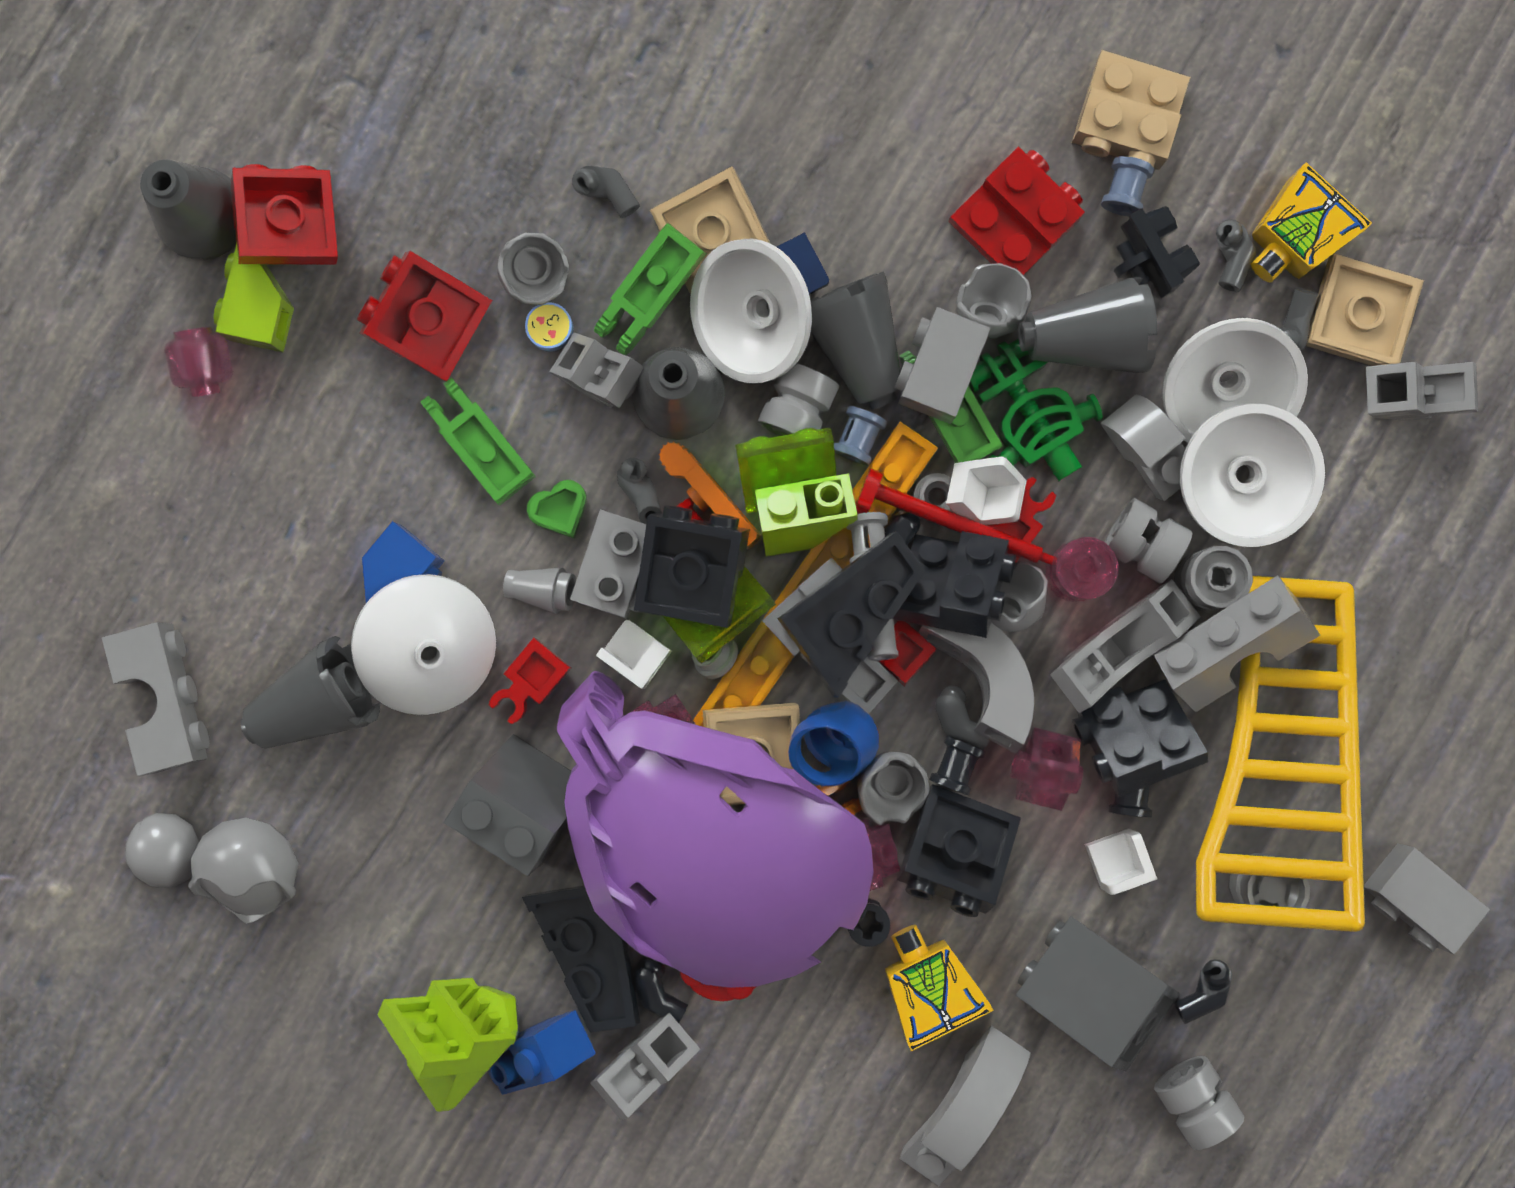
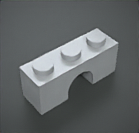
(1261, 621)
(173, 733)

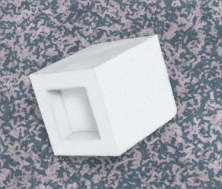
(987, 491)
(634, 654)
(1121, 861)

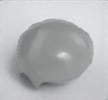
(533, 268)
(995, 298)
(1024, 598)
(892, 787)
(161, 850)

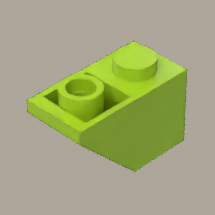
(253, 306)
(804, 513)

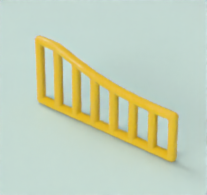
(1346, 775)

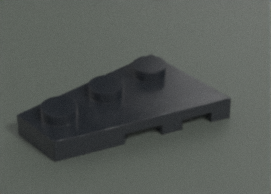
(849, 611)
(590, 956)

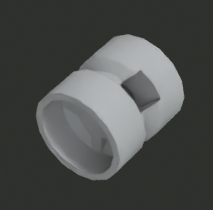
(800, 399)
(1164, 542)
(1214, 577)
(1269, 890)
(1203, 1110)

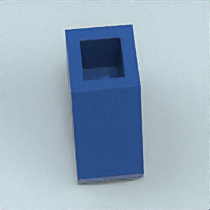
(397, 556)
(542, 1053)

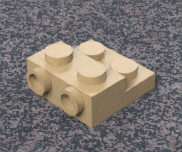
(1130, 110)

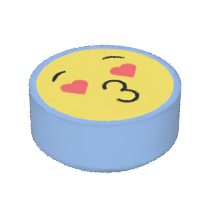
(549, 326)

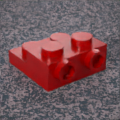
(1018, 212)
(284, 215)
(423, 314)

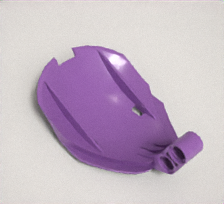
(683, 871)

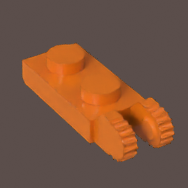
(704, 489)

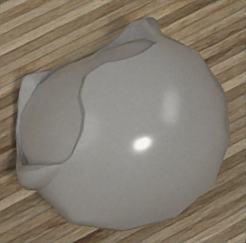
(244, 868)

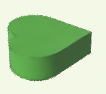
(559, 509)

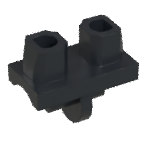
(1147, 256)

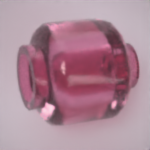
(198, 360)

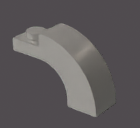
(1124, 644)
(1002, 679)
(969, 1109)

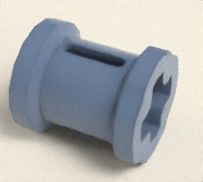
(1127, 185)
(859, 435)

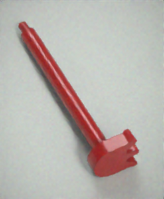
(873, 489)

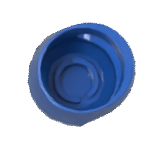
(840, 738)

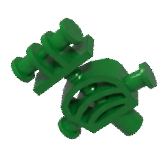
(1054, 448)

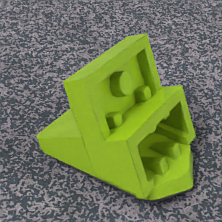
(451, 1035)

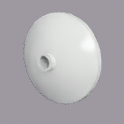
(733, 316)
(1264, 368)
(1282, 480)
(417, 615)

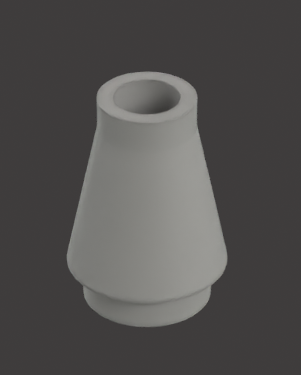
(542, 588)

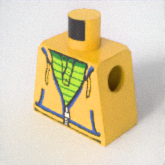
(1304, 226)
(931, 989)

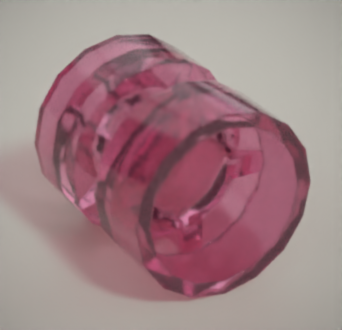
(1082, 569)

